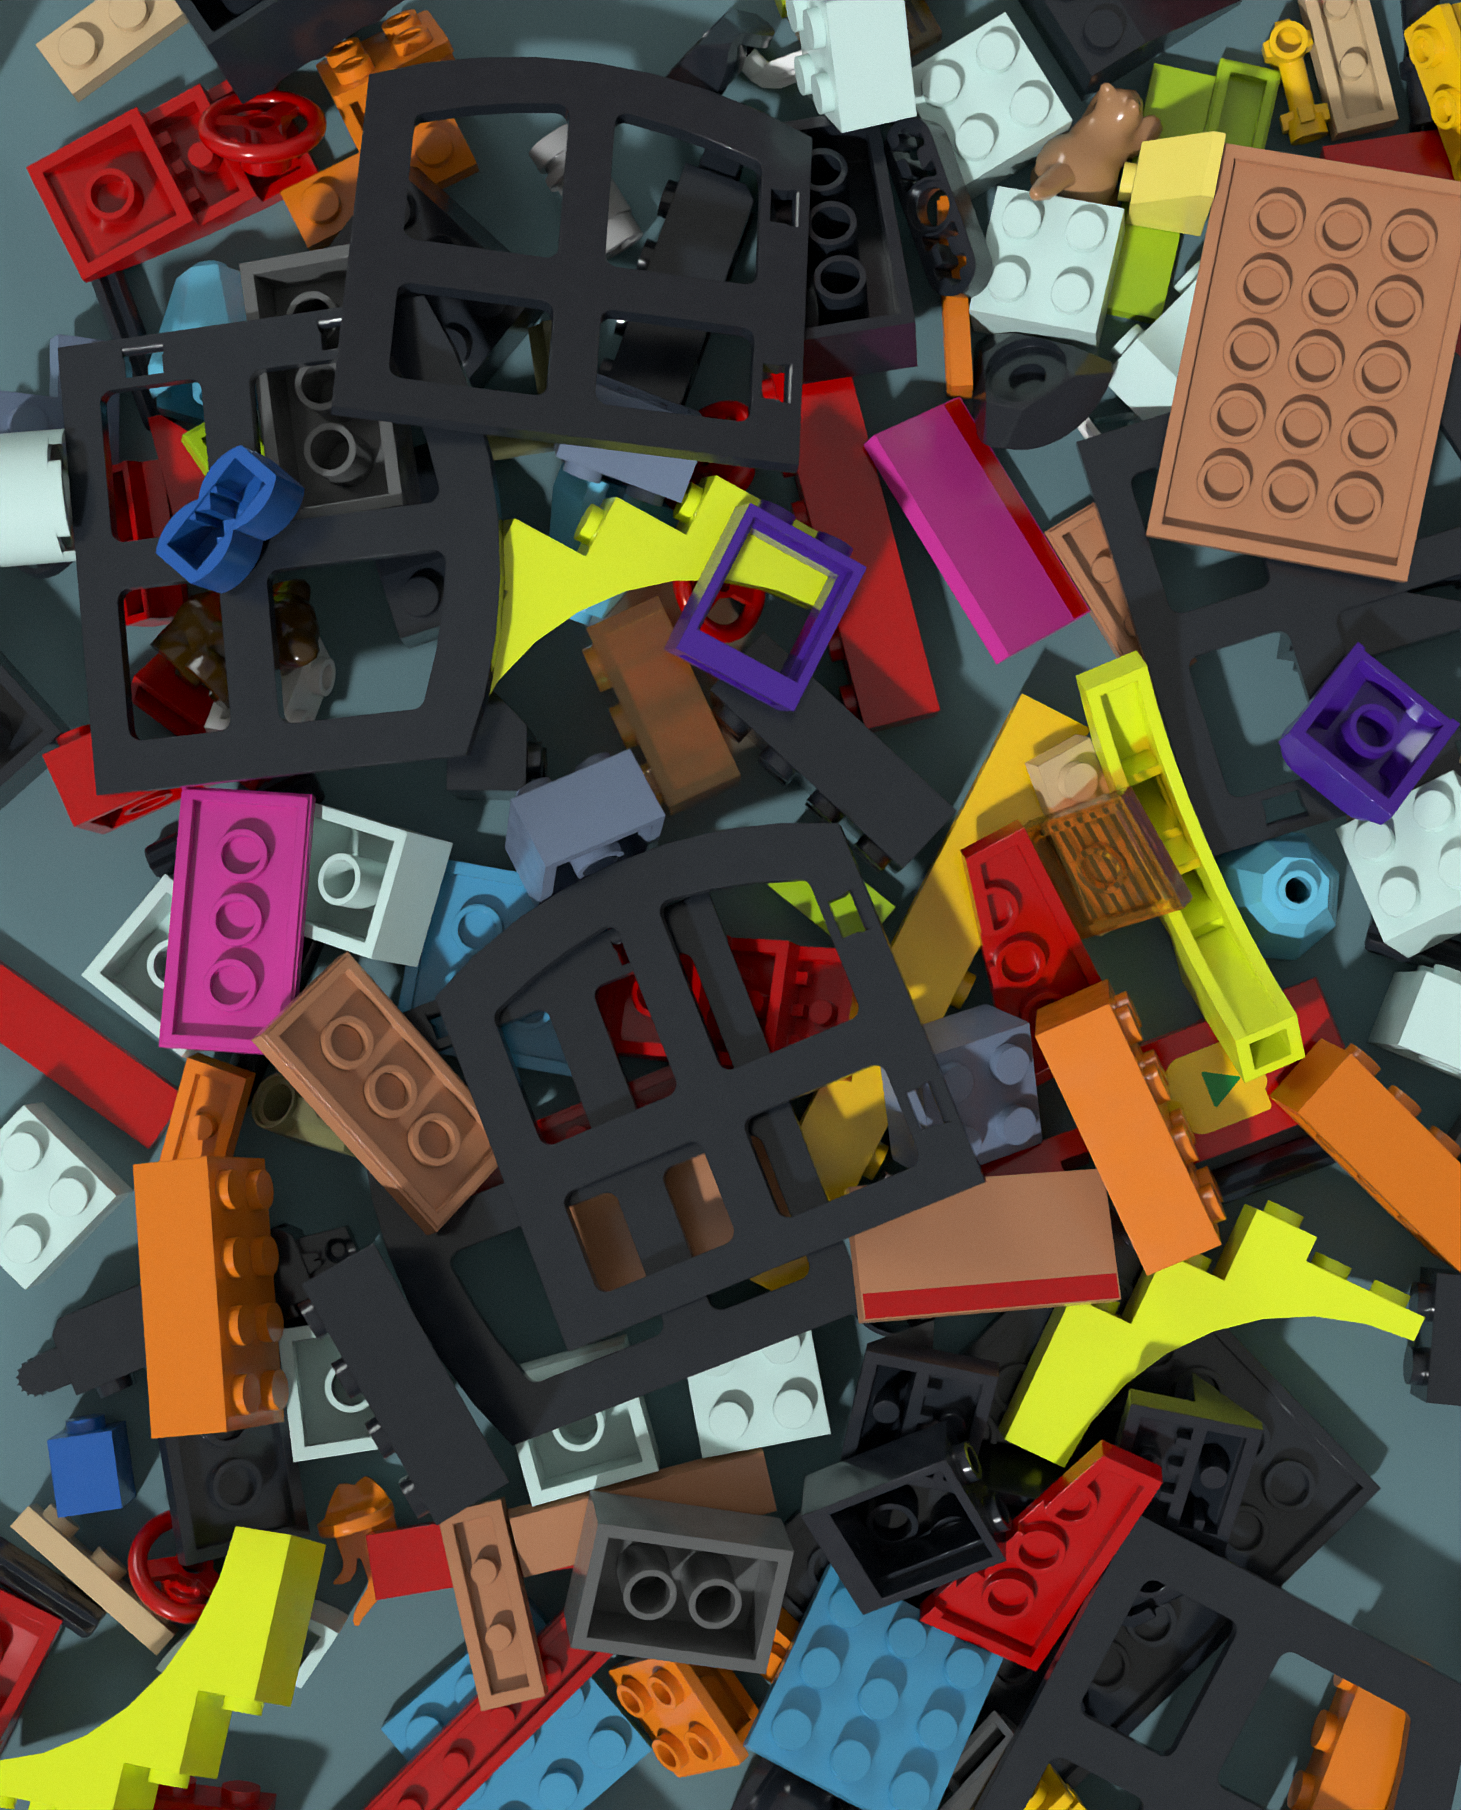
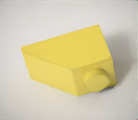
(1173, 182)

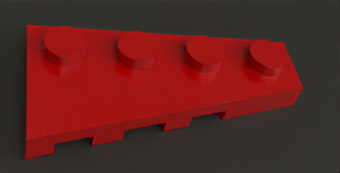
(1023, 930)
(1051, 1558)

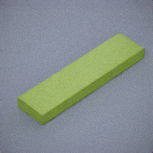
(1148, 254)

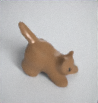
(1089, 156)

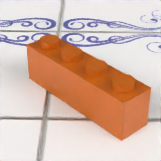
(1379, 1143)
(1352, 1753)

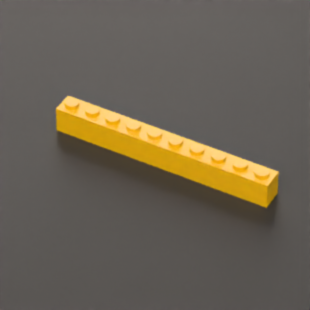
(932, 952)

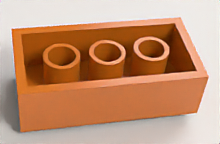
(1127, 1126)
(209, 1295)

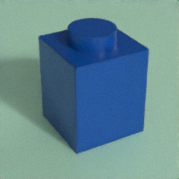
(91, 1466)

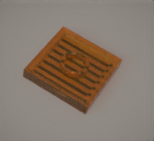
(1108, 863)

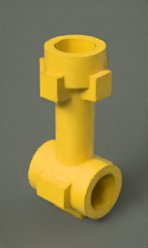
(1285, 53)

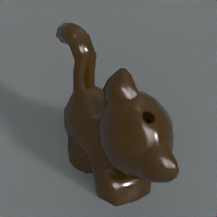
(196, 637)

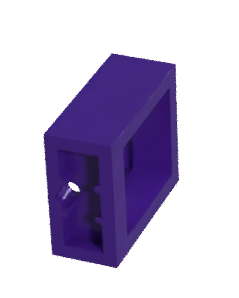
(822, 553)

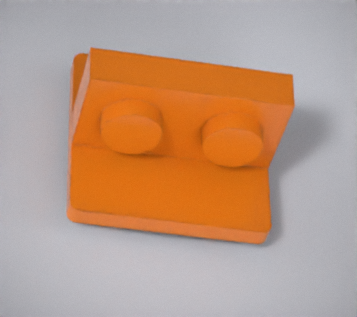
(404, 42)
(689, 1711)

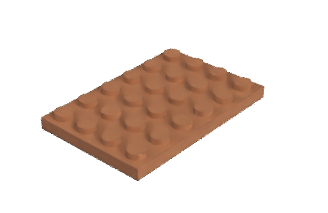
(1313, 364)

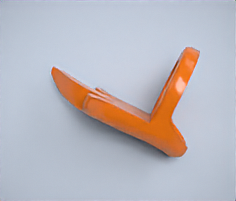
(348, 1519)

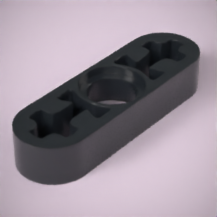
(914, 191)

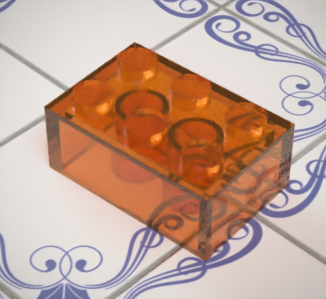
(660, 707)

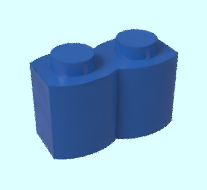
(223, 531)

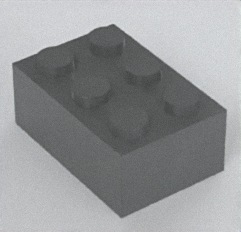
(677, 1582)

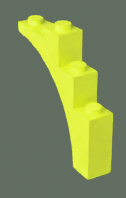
(632, 551)
(1209, 935)
(1261, 1274)
(177, 1728)

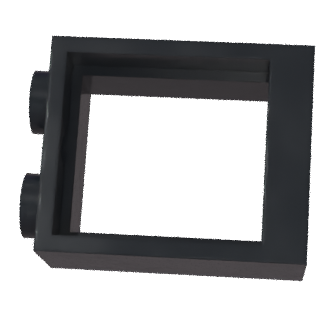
(921, 1564)

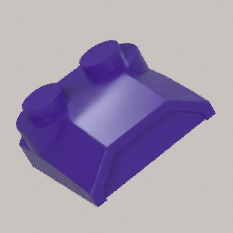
(1365, 738)

